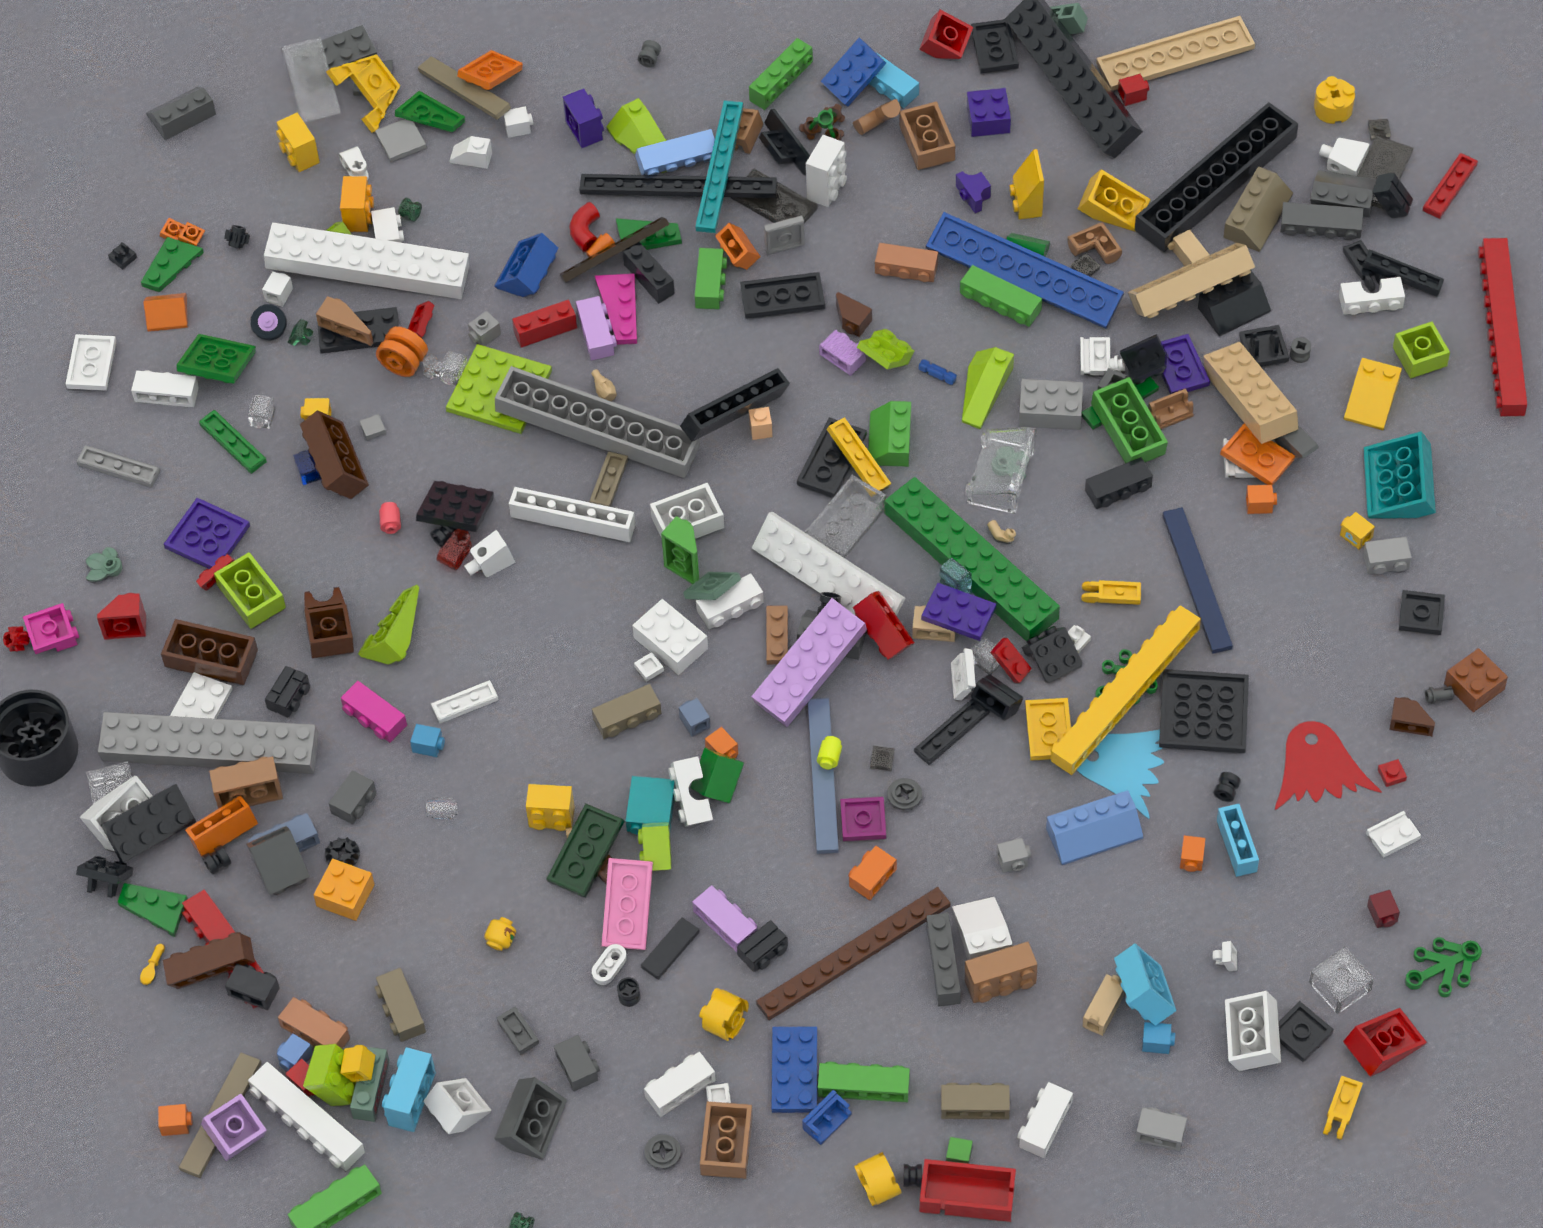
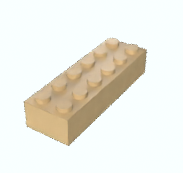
(1191, 279)
(1251, 392)

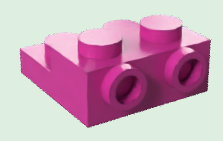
(51, 629)

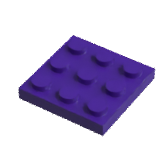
(206, 533)

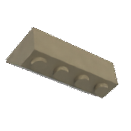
(1257, 210)

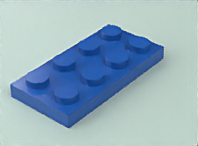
(794, 1069)

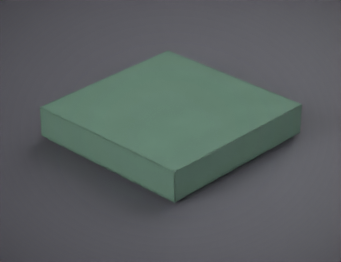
(712, 585)

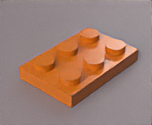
(490, 70)
(1262, 461)

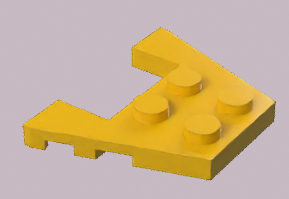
(373, 81)

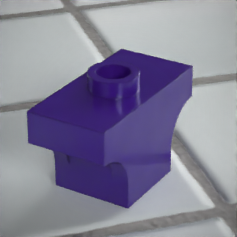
(973, 189)

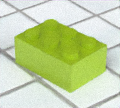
(250, 590)

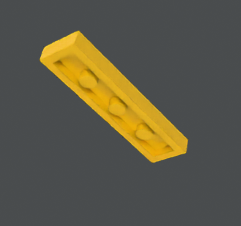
(858, 454)

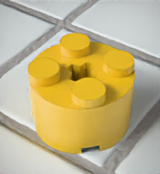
(1334, 100)
(724, 1014)
(877, 1179)

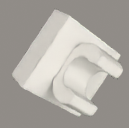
(1079, 637)
(1226, 956)

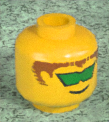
(500, 934)

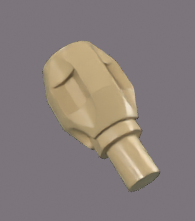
(604, 387)

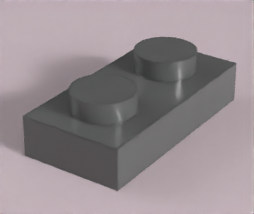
(517, 1030)

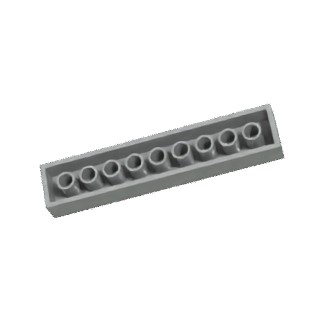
(596, 421)
(206, 741)

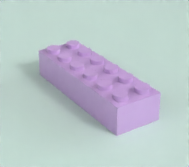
(809, 662)

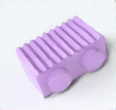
(842, 352)

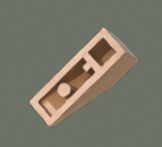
(339, 318)

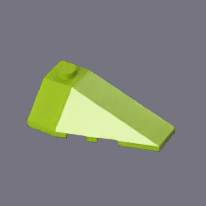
(634, 127)
(984, 383)
(395, 630)

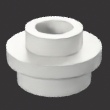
(1117, 363)

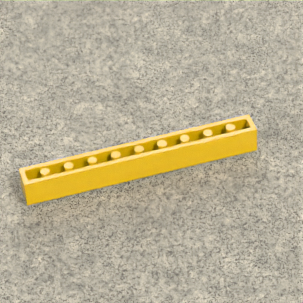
(1125, 689)

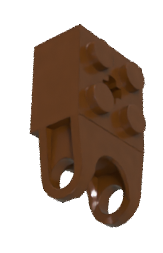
(328, 625)

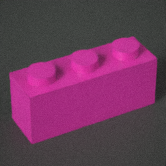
(373, 712)

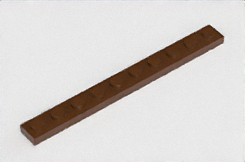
(852, 954)

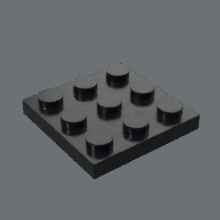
(455, 506)

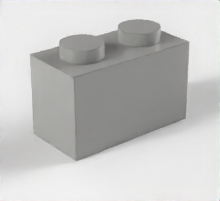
(1387, 555)
(1161, 1128)

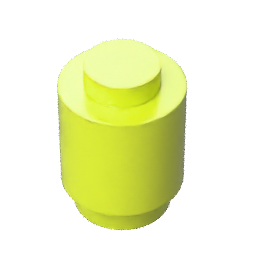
(829, 752)

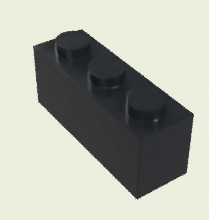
(648, 272)
(1118, 483)

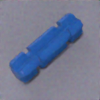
(937, 371)

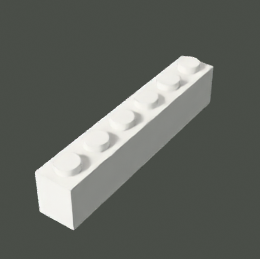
(572, 514)
(306, 1117)

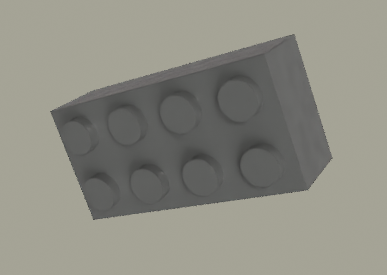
(348, 47)

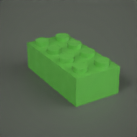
(1129, 421)

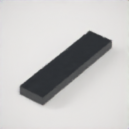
(1409, 275)
(951, 731)

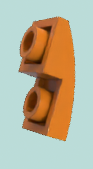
(186, 233)

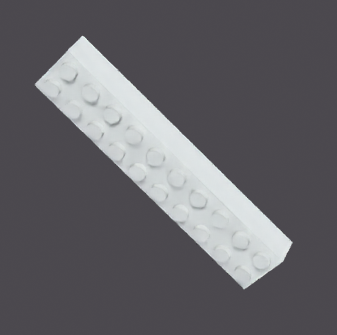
(366, 260)

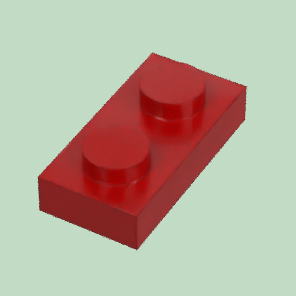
(420, 318)
(207, 578)
(1010, 660)

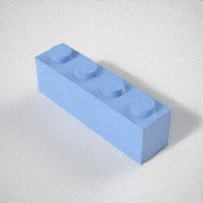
(675, 153)

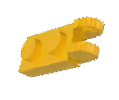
(1112, 592)
(1343, 1104)

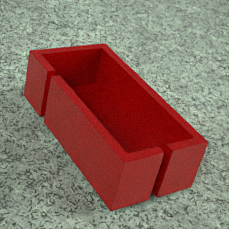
(967, 1190)

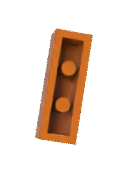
(221, 826)

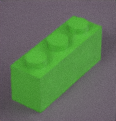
(710, 278)

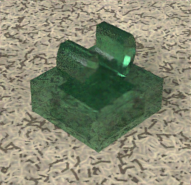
(298, 333)

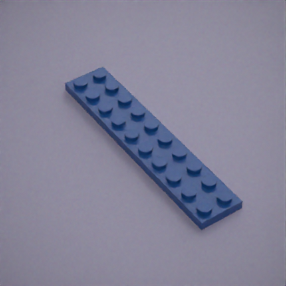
(1025, 269)

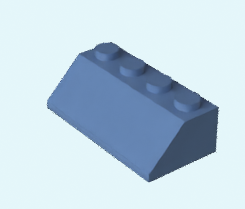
(1094, 827)

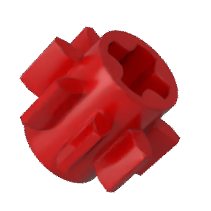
(16, 638)

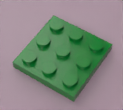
(216, 358)

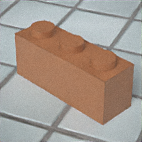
(906, 262)
(312, 1025)

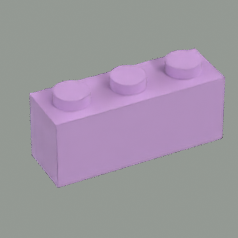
(596, 328)
(723, 917)

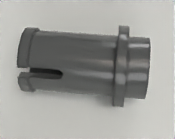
(1438, 694)

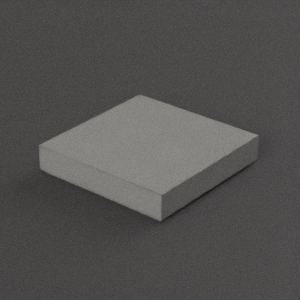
(400, 139)
(784, 235)

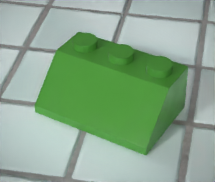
(890, 433)
(680, 549)

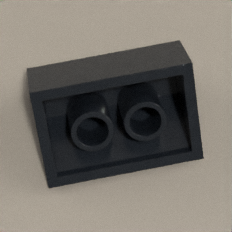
(1234, 303)

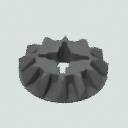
(907, 786)
(654, 1145)

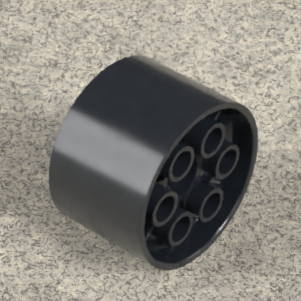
(54, 757)

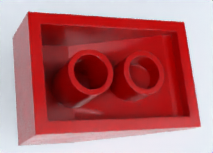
(1383, 1041)

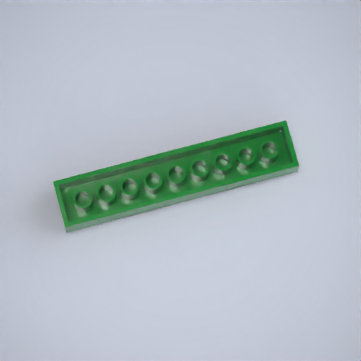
(994, 577)

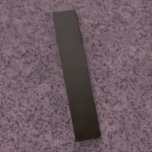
(614, 249)

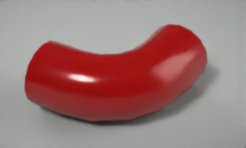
(580, 226)

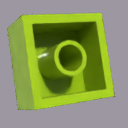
(1421, 349)
(656, 845)
(325, 1077)

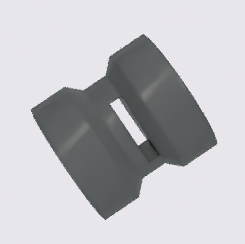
(647, 56)

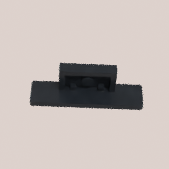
(783, 143)

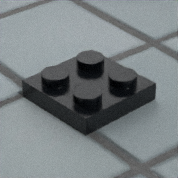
(1421, 612)
(1303, 1031)

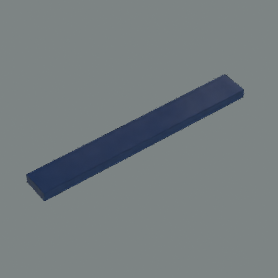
(1197, 580)

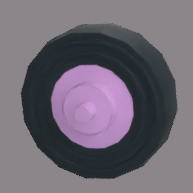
(268, 322)

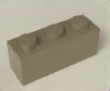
(626, 711)
(399, 1005)
(975, 1101)

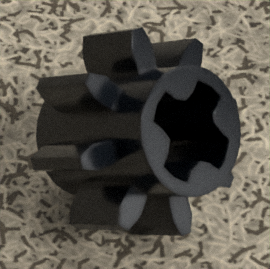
(237, 236)

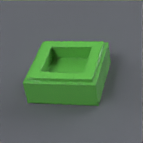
(959, 1150)

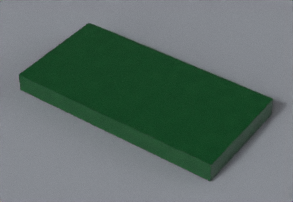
(585, 850)

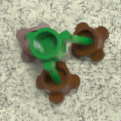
(824, 120)

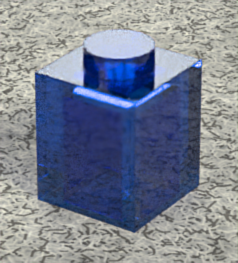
(306, 467)

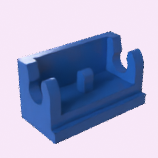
(826, 1117)

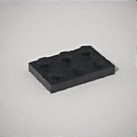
(994, 46)

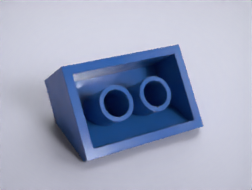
(527, 266)

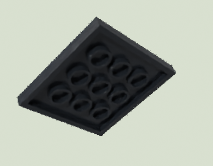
(1204, 711)

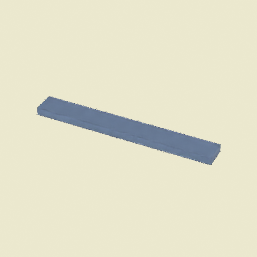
(822, 779)

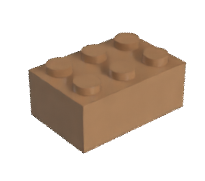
(927, 135)
(253, 780)
(1001, 972)
(726, 1140)

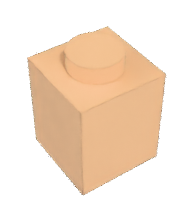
(760, 423)

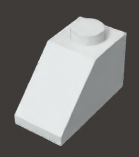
(472, 152)

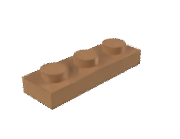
(776, 633)

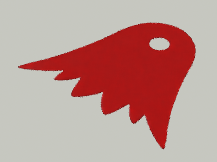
(1318, 765)

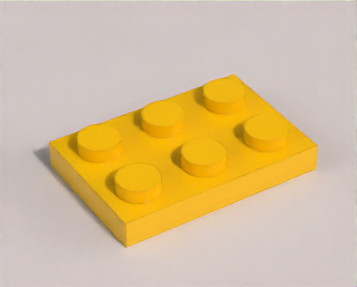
(1045, 725)

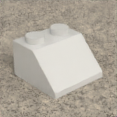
(456, 1105)

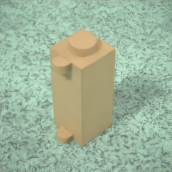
(1187, 248)
(1104, 1005)

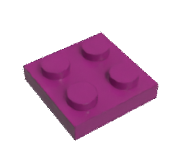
(863, 818)

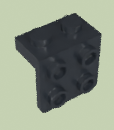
(1145, 359)
(1053, 653)

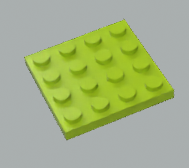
(481, 381)

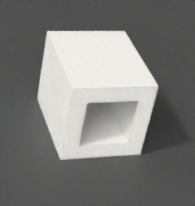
(517, 122)
(277, 288)

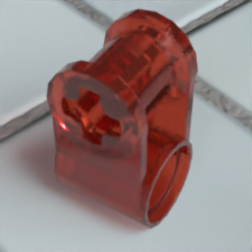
(455, 549)

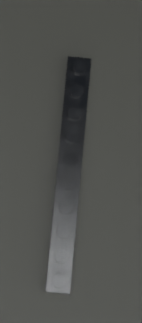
(674, 185)

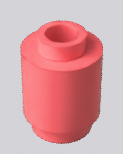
(389, 518)

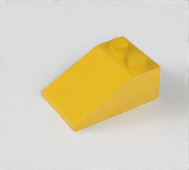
(1028, 188)
(1112, 201)
(1372, 393)

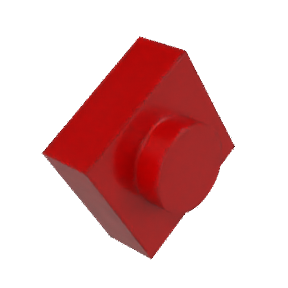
(1392, 773)

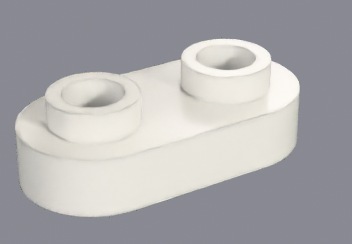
(607, 965)

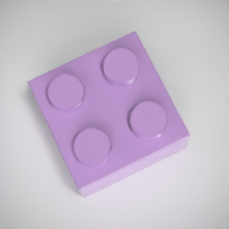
(233, 1127)

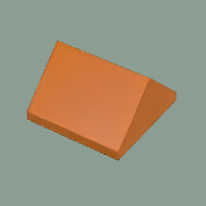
(166, 312)

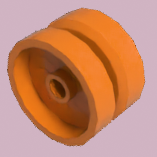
(401, 351)

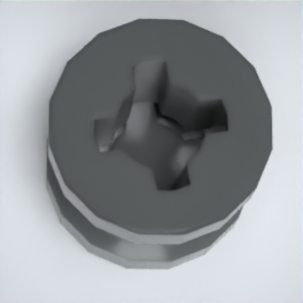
(1297, 354)

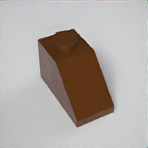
(853, 314)
(1410, 718)

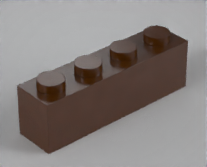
(208, 960)

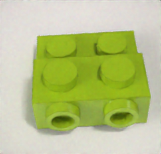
(887, 349)

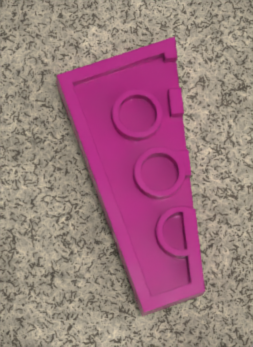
(620, 301)

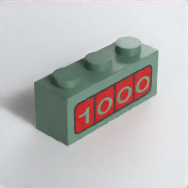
(368, 1093)

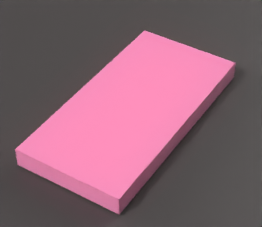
(627, 903)

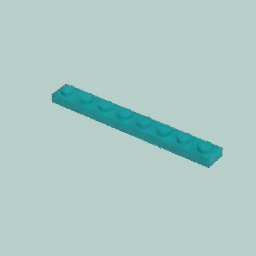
(719, 167)

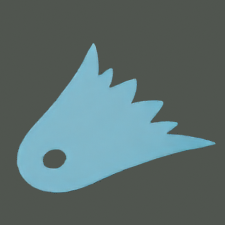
(1125, 765)

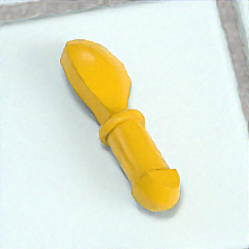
(148, 973)

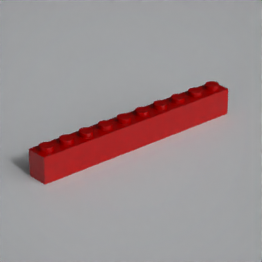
(1503, 327)

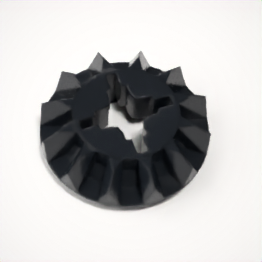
(350, 847)

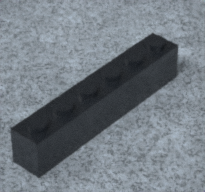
(734, 404)

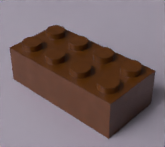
(333, 455)
(209, 652)

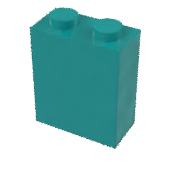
(649, 802)

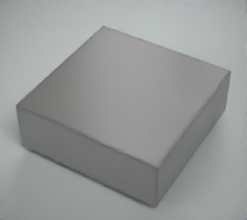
(372, 427)

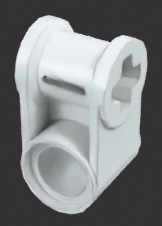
(354, 162)

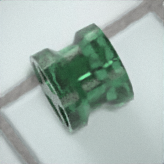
(410, 209)
(520, 1221)

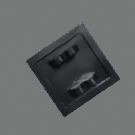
(1265, 345)
(102, 870)

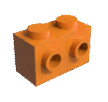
(737, 246)
(872, 872)

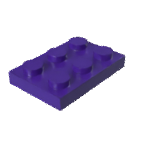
(1183, 366)
(958, 611)

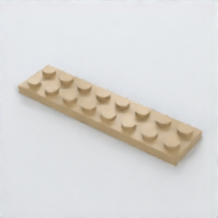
(1177, 52)

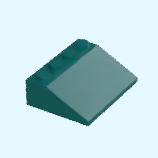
(1400, 478)

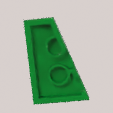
(430, 112)
(665, 237)
(169, 261)
(157, 906)

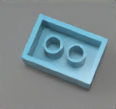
(1144, 984)
(409, 1089)

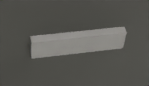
(118, 466)

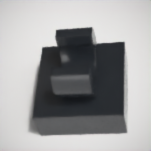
(122, 256)

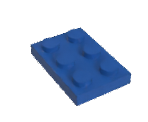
(853, 72)

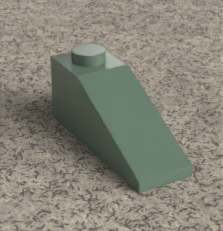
(1071, 17)

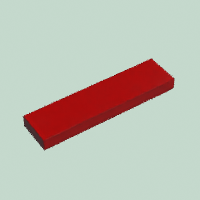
(1450, 185)

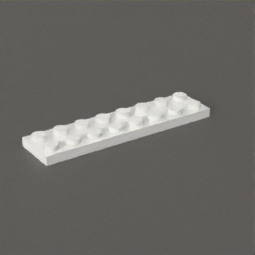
(818, 564)

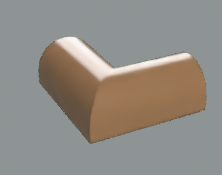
(877, 116)
(1098, 238)

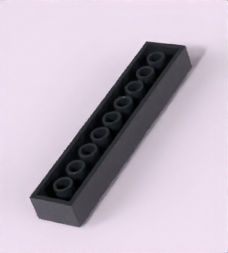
(1074, 76)
(1216, 176)

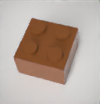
(1476, 680)

